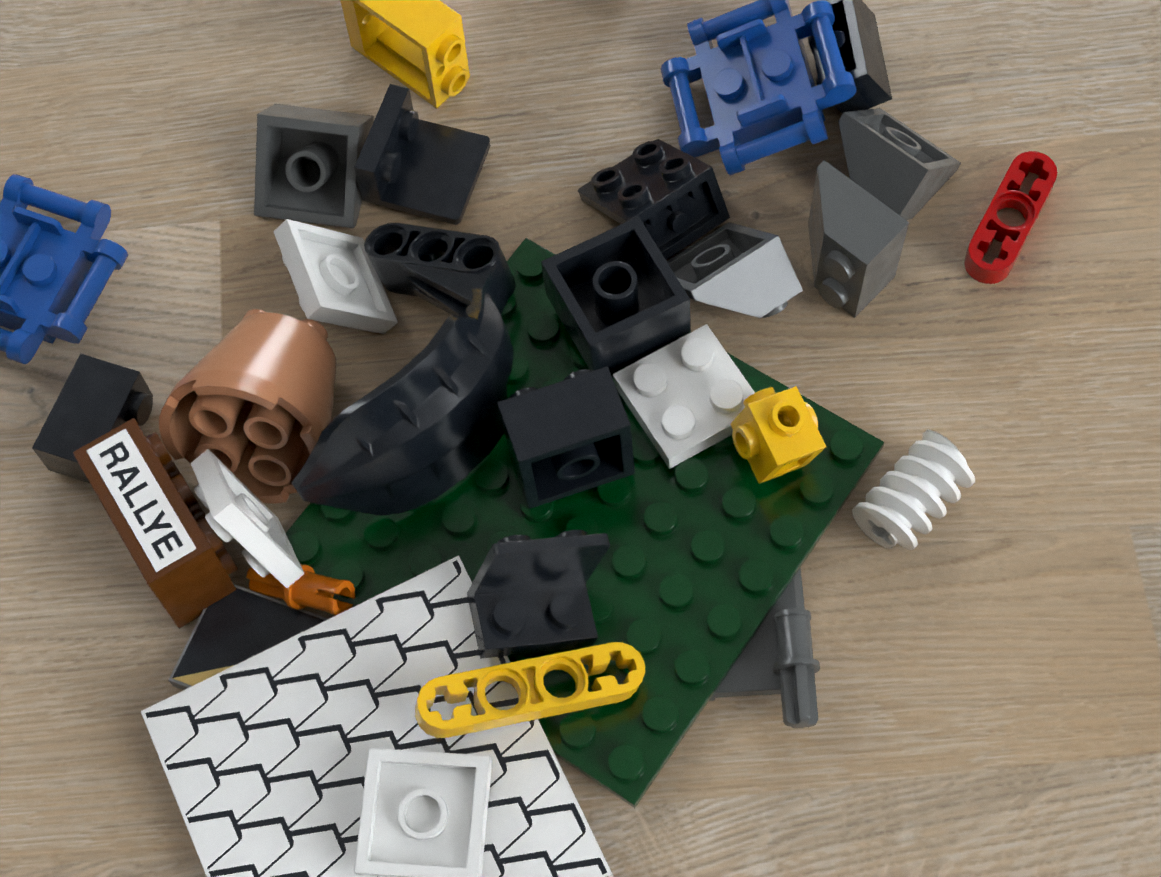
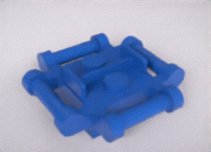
(758, 81)
(48, 272)

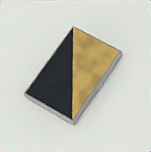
(235, 631)

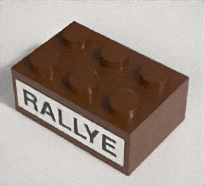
(158, 520)

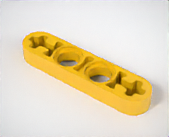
(533, 698)

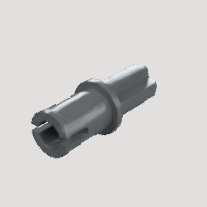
(796, 667)

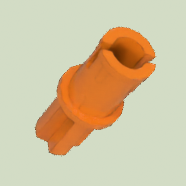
(308, 591)

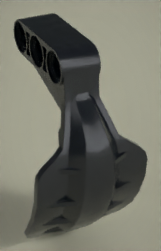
(442, 407)

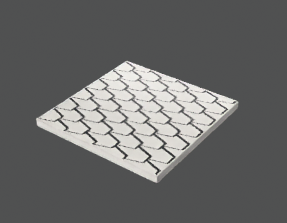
(280, 743)

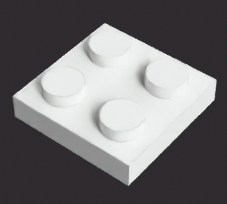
(334, 277)
(684, 395)
(242, 516)
(423, 814)

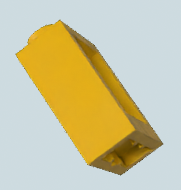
(413, 42)

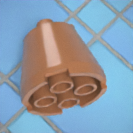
(256, 402)

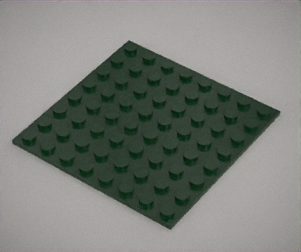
(687, 565)

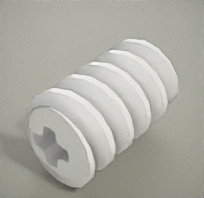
(913, 490)

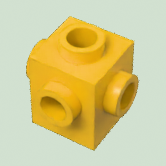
(776, 433)

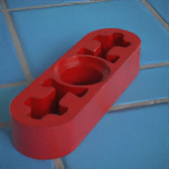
(1012, 237)

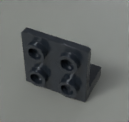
(418, 162)
(666, 189)
(536, 594)

